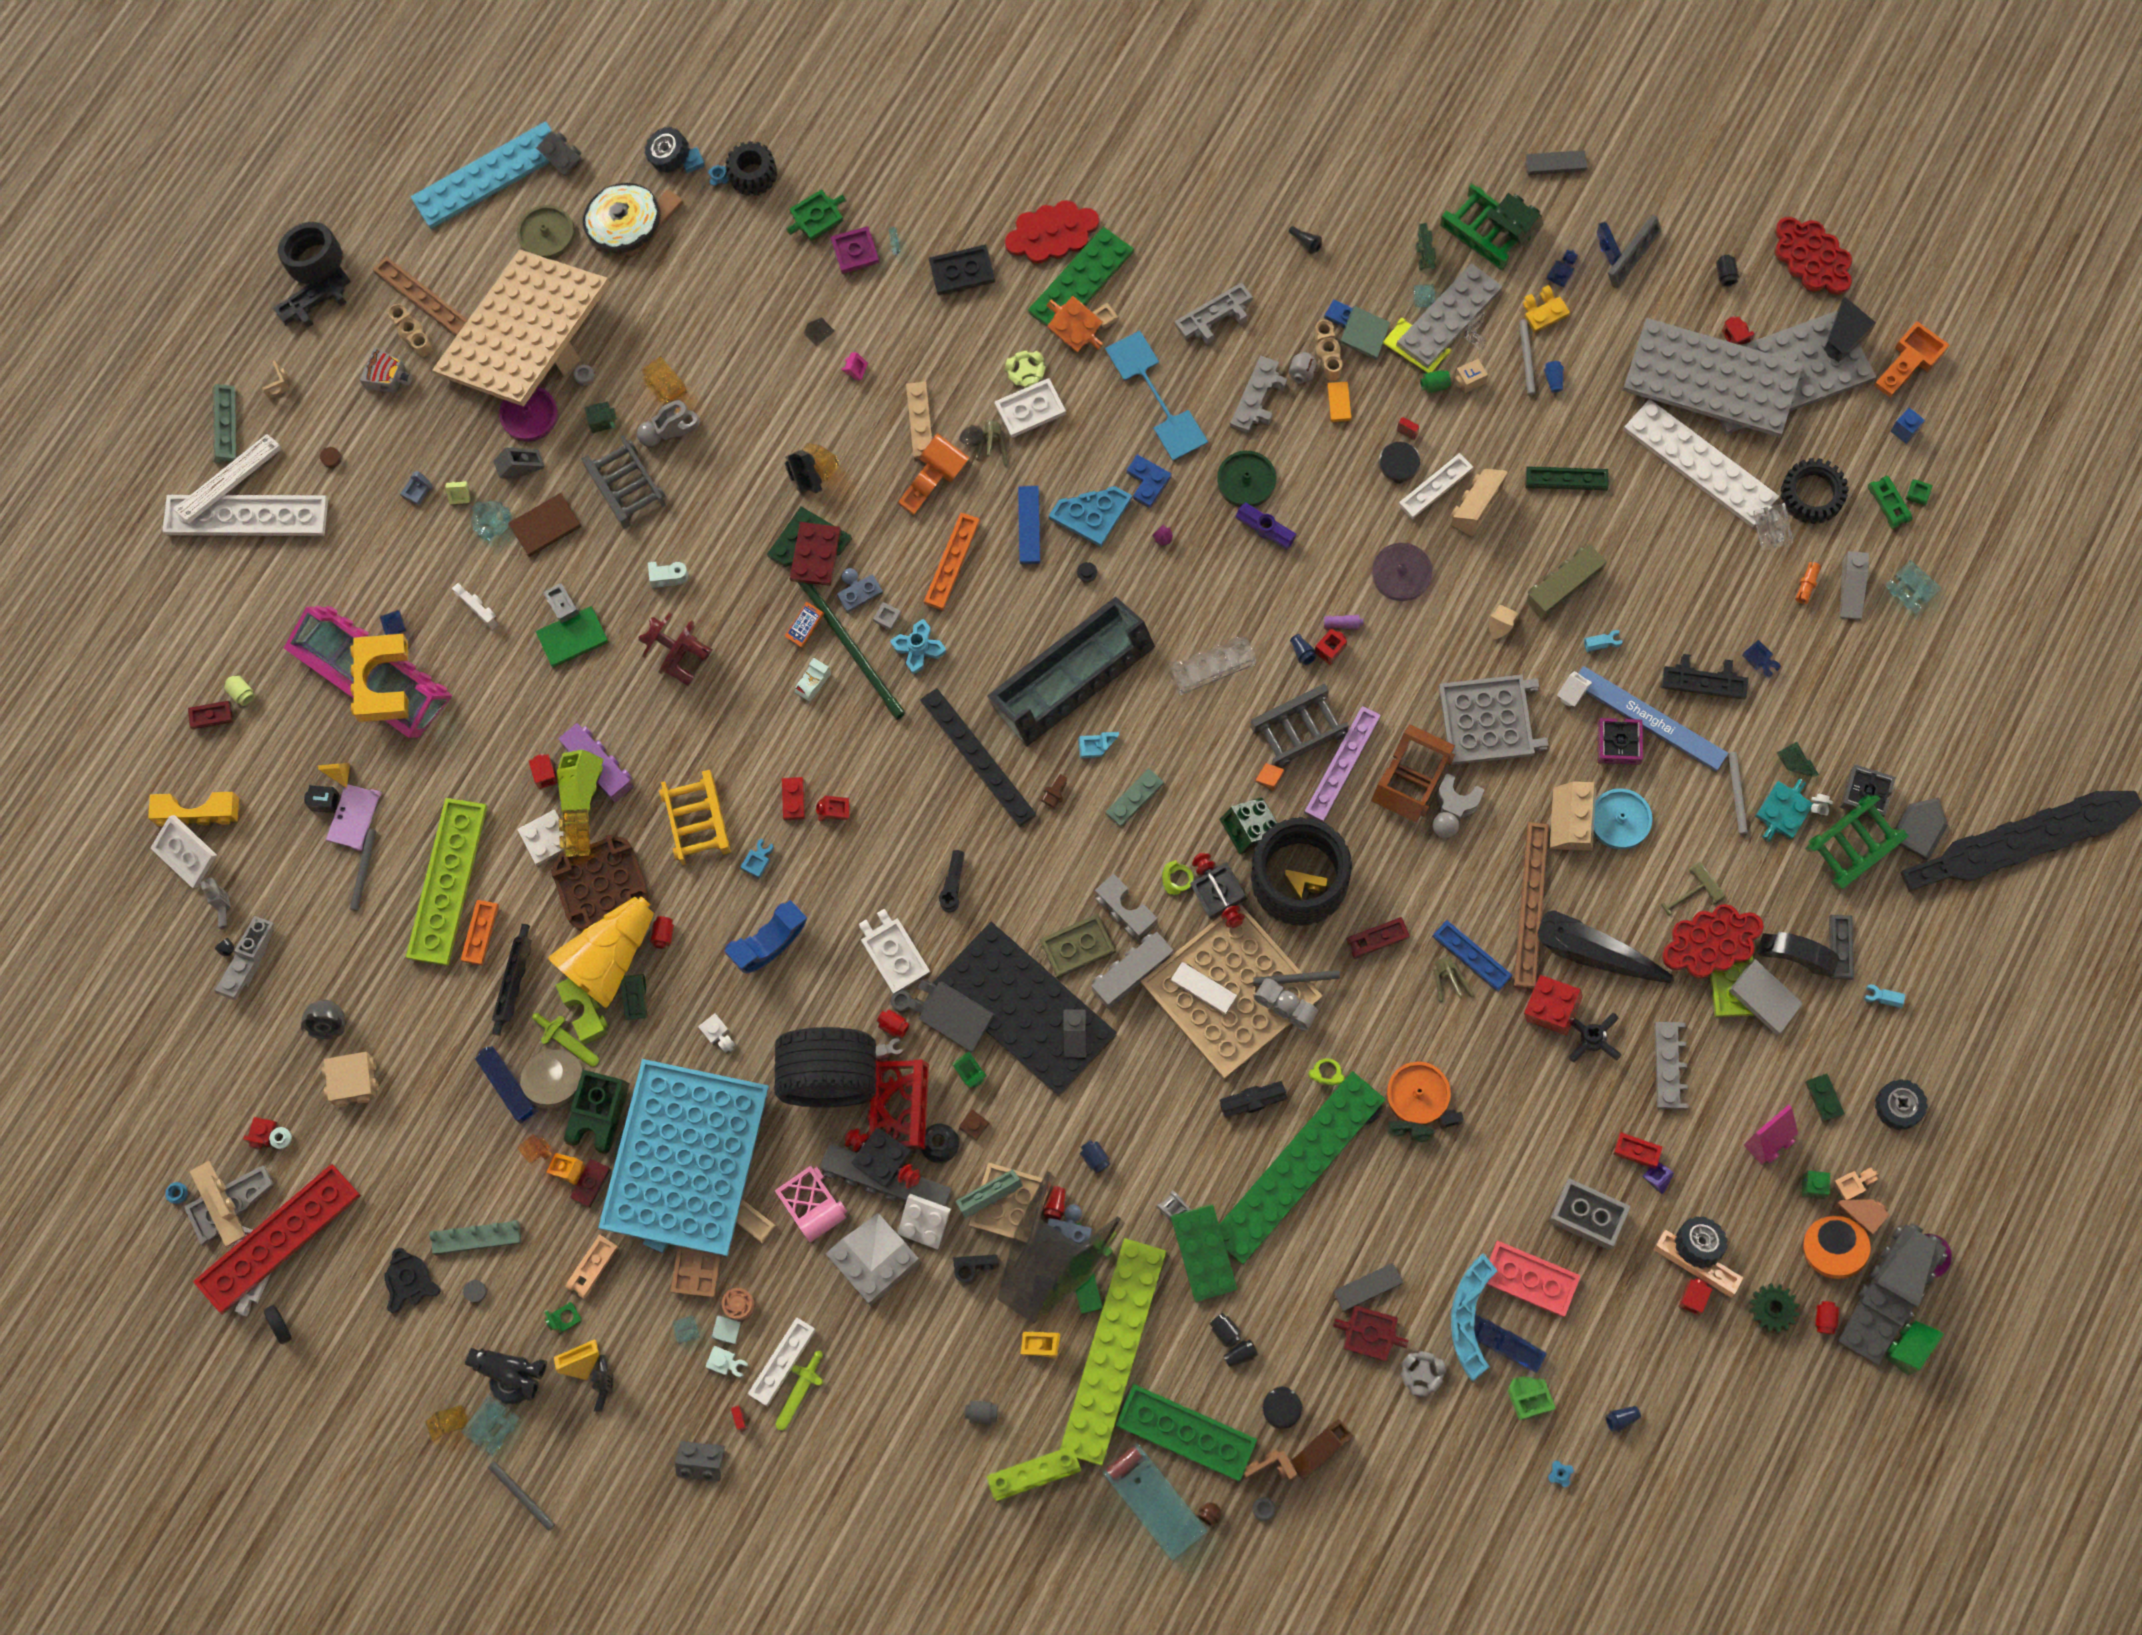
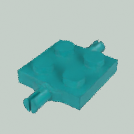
(1784, 810)

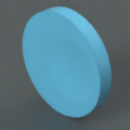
(1622, 819)

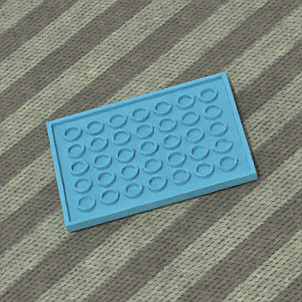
(684, 1157)

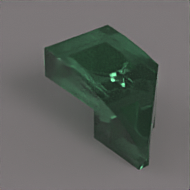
(1795, 760)

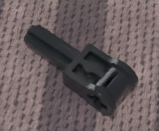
(952, 882)

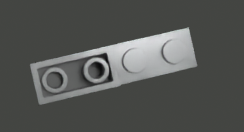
(247, 958)

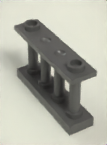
(614, 497)
(1299, 705)

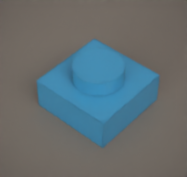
(693, 161)

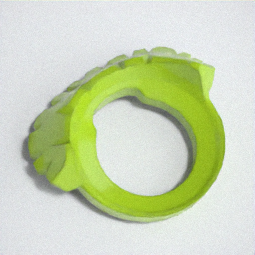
(1169, 869)
(1337, 1079)

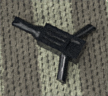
(602, 1383)

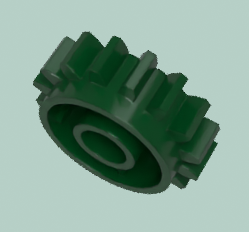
(1784, 1303)

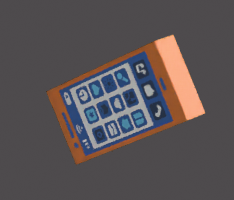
(804, 624)

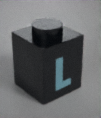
(321, 799)

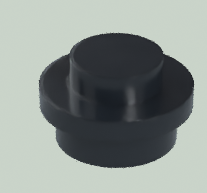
(1087, 572)

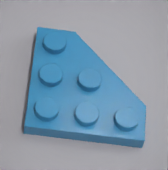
(1092, 513)

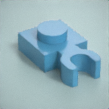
(756, 862)

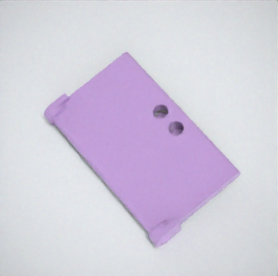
(352, 823)

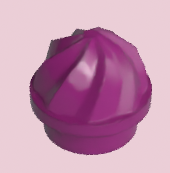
(1163, 535)

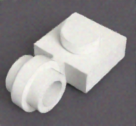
(714, 1030)

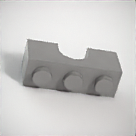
(1137, 921)

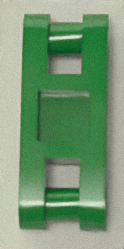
(1890, 501)

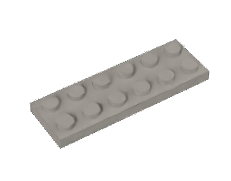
(1449, 316)

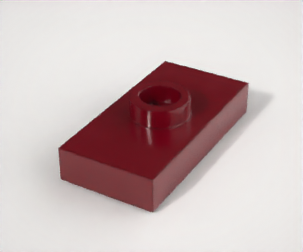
(590, 1183)

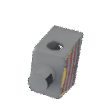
(384, 372)

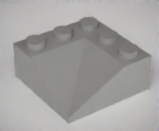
(873, 1258)

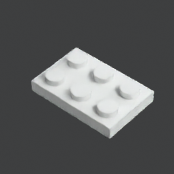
(1030, 408)
(183, 851)

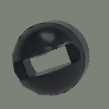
(225, 947)

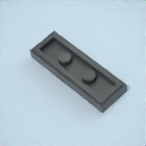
(1556, 162)
(1842, 944)
(1368, 1287)

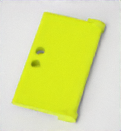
(1400, 329)

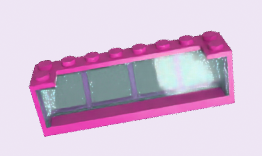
(324, 644)

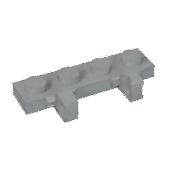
(1200, 320)
(1249, 407)

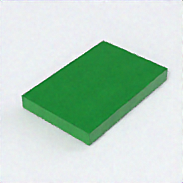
(572, 637)

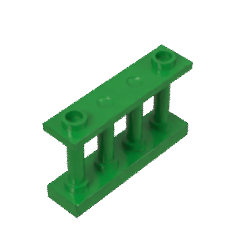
(1468, 234)
(1859, 862)

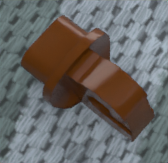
(1052, 795)

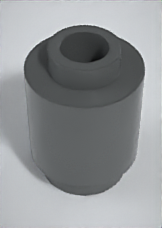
(981, 1412)

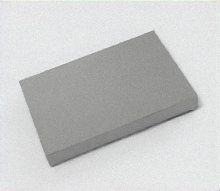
(1765, 997)

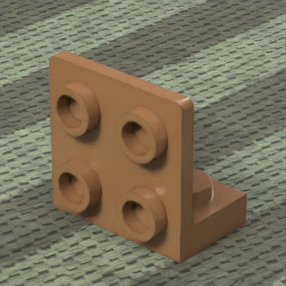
(1283, 1468)

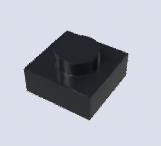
(1450, 1119)

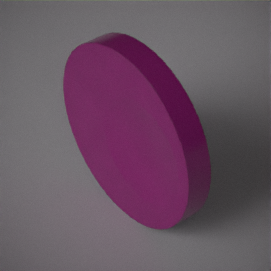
(532, 420)

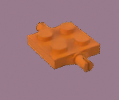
(1074, 324)

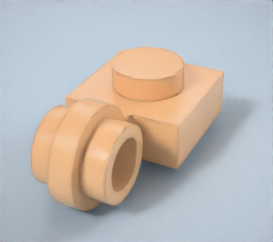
(1851, 1185)

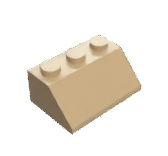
(1478, 500)
(1573, 816)

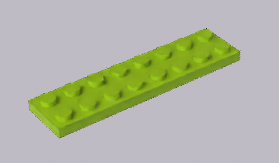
(446, 882)

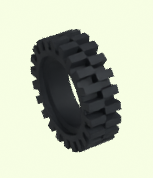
(1819, 469)

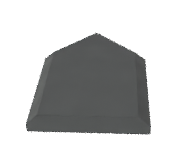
(1924, 825)

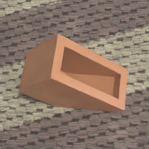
(1864, 1212)

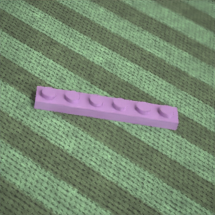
(1342, 764)

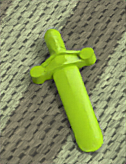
(554, 1030)
(807, 1376)

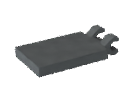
(953, 1014)

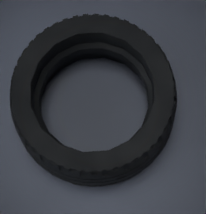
(318, 267)

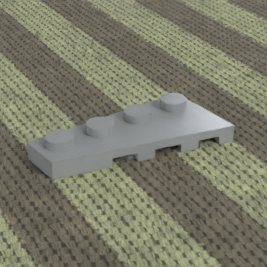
(241, 1191)

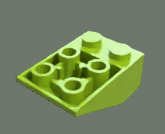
(578, 779)

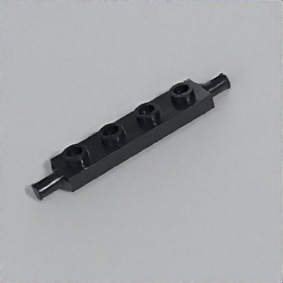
(511, 981)

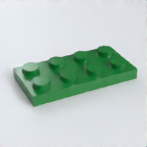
(1203, 1252)

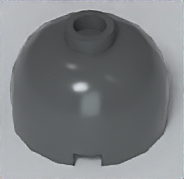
(323, 1019)

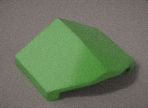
(1530, 1397)

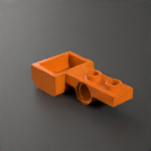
(1917, 348)
(941, 461)

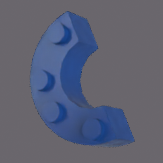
(769, 941)

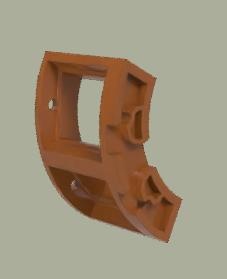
(1399, 802)

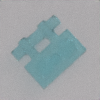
(1917, 582)
(485, 1420)

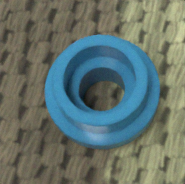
(172, 1188)

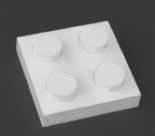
(542, 837)
(924, 1221)

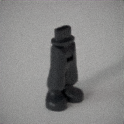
(508, 1370)

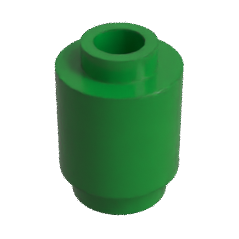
(1435, 381)

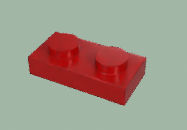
(793, 798)
(1637, 1150)

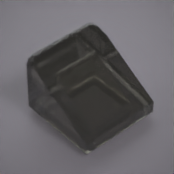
(818, 331)

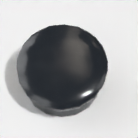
(1282, 1408)

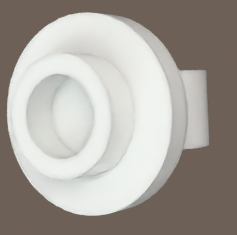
(1821, 804)

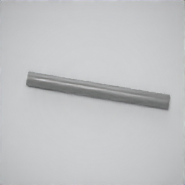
(1527, 357)
(1737, 790)

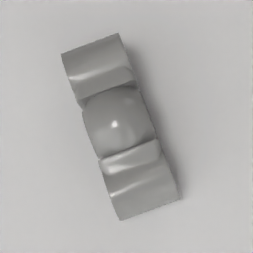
(1285, 1004)

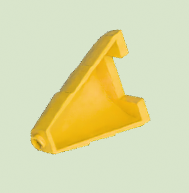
(605, 950)

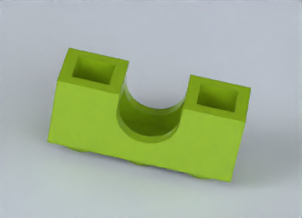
(590, 1024)

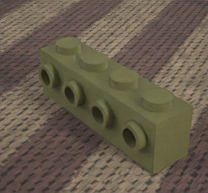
(1566, 581)

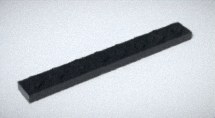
(978, 757)

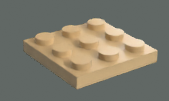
(1005, 1214)

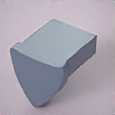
(416, 488)

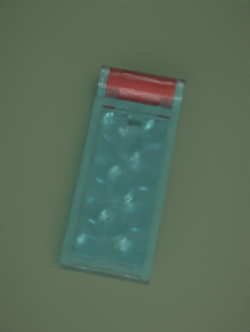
(1154, 1502)

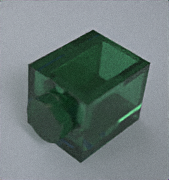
(600, 417)

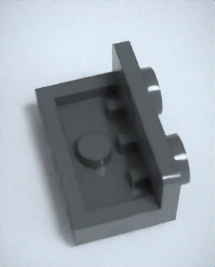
(559, 152)
(699, 1461)

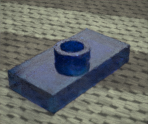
(1608, 243)

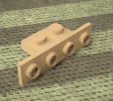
(218, 1204)

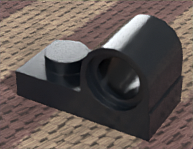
(985, 1262)

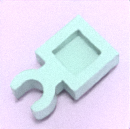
(722, 1362)

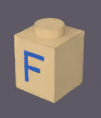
(1470, 376)

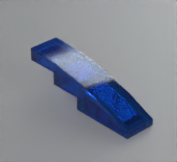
(1508, 1344)

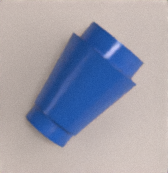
(1554, 374)

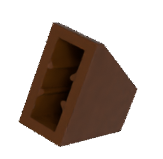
(1321, 1449)

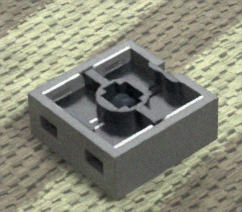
(1867, 782)

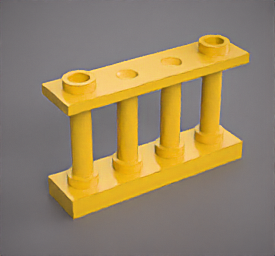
(715, 822)

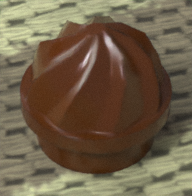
(1209, 1514)

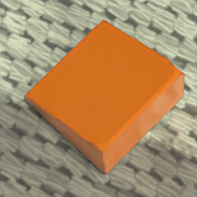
(1270, 776)

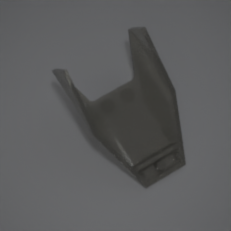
(1047, 1264)

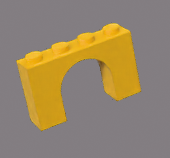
(368, 654)

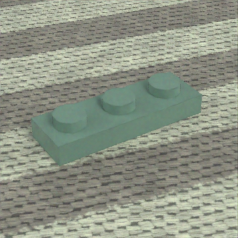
(1134, 797)
(989, 1193)

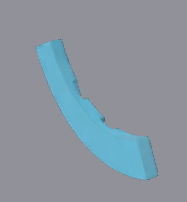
(1464, 1316)

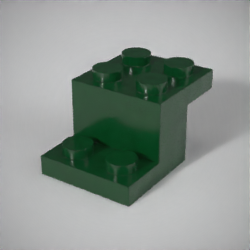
(1515, 218)

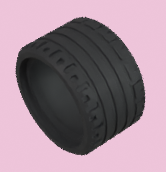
(1306, 832)
(825, 1067)

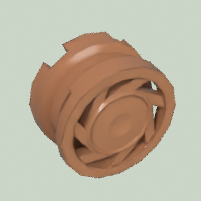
(738, 1304)

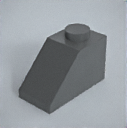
(518, 462)
(1074, 1033)

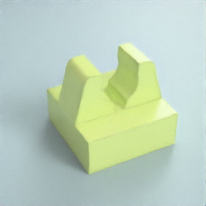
(457, 492)

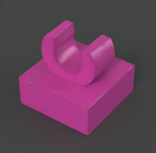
(855, 366)

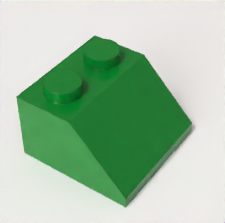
(1913, 1346)

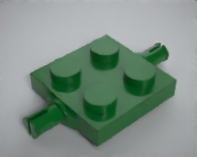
(816, 214)

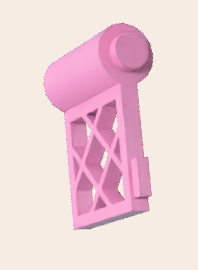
(823, 1216)

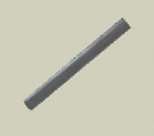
(362, 869)
(1303, 977)
(521, 1496)

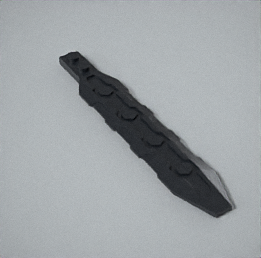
(2026, 838)

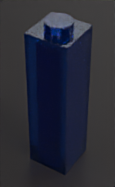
(505, 1084)

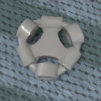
(1422, 1373)

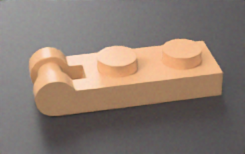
(592, 1266)

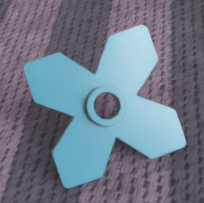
(918, 646)

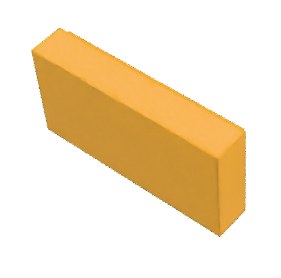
(1339, 401)

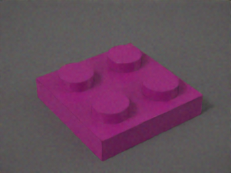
(855, 250)

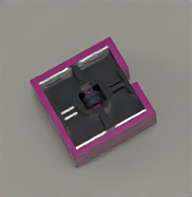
(1620, 741)

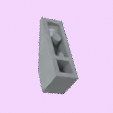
(1853, 584)

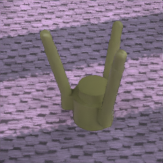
(992, 434)
(1447, 969)

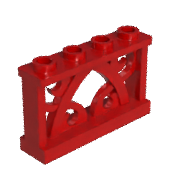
(919, 1082)

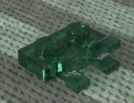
(1424, 246)

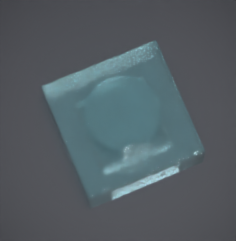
(1424, 295)

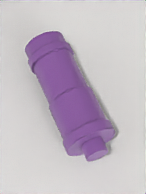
(1346, 622)

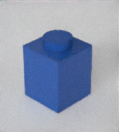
(1907, 425)

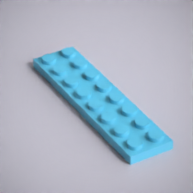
(482, 177)

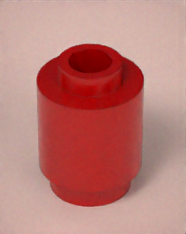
(662, 932)
(893, 1023)
(1827, 1317)

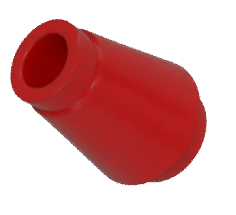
(1055, 1204)

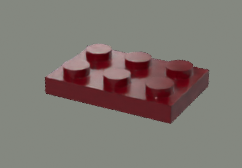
(815, 554)

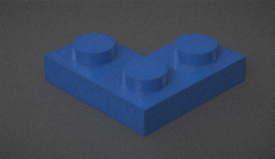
(1152, 478)

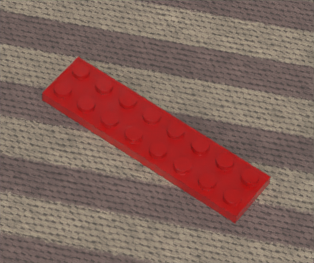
(276, 1239)

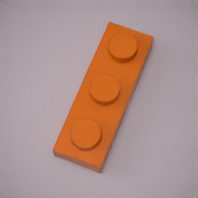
(479, 932)

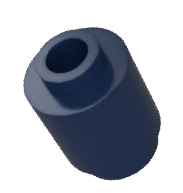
(1094, 1156)

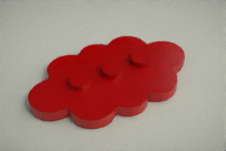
(1052, 231)
(1813, 255)
(1712, 941)

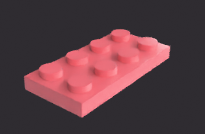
(1532, 1279)

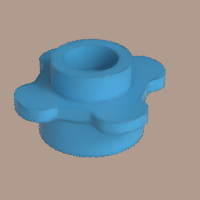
(718, 170)
(1555, 1477)

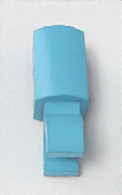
(1602, 641)
(1885, 996)

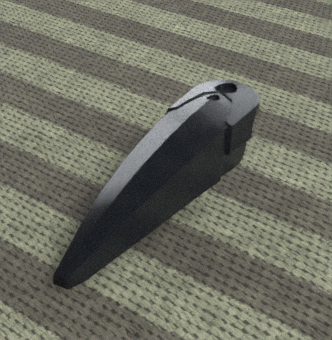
(1590, 947)

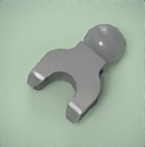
(667, 424)
(1454, 807)

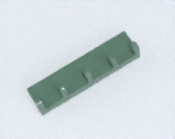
(224, 423)
(475, 1237)

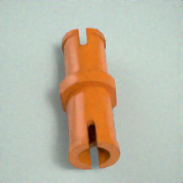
(1808, 583)

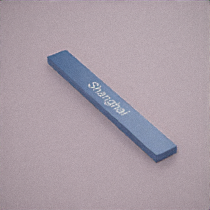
(1654, 721)

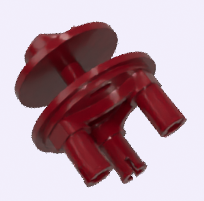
(678, 648)

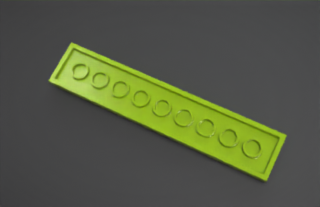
(1113, 1351)

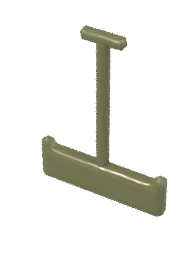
(1706, 882)

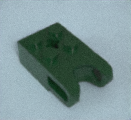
(596, 1115)

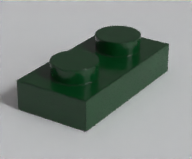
(1824, 1097)

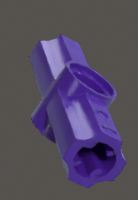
(1276, 533)

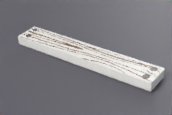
(227, 479)

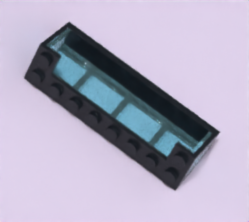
(1071, 670)

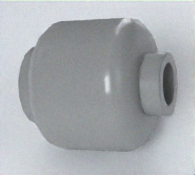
(1303, 367)

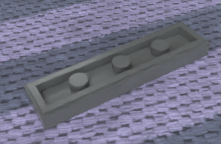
(1634, 251)

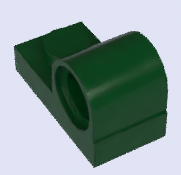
(633, 996)

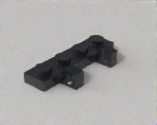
(300, 303)
(1716, 684)

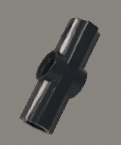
(1253, 1099)

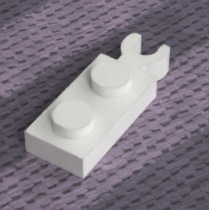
(474, 604)

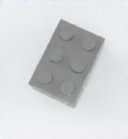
(1589, 1214)

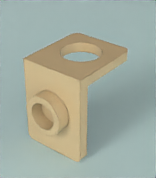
(282, 384)

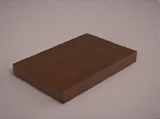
(544, 524)

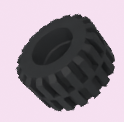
(747, 155)

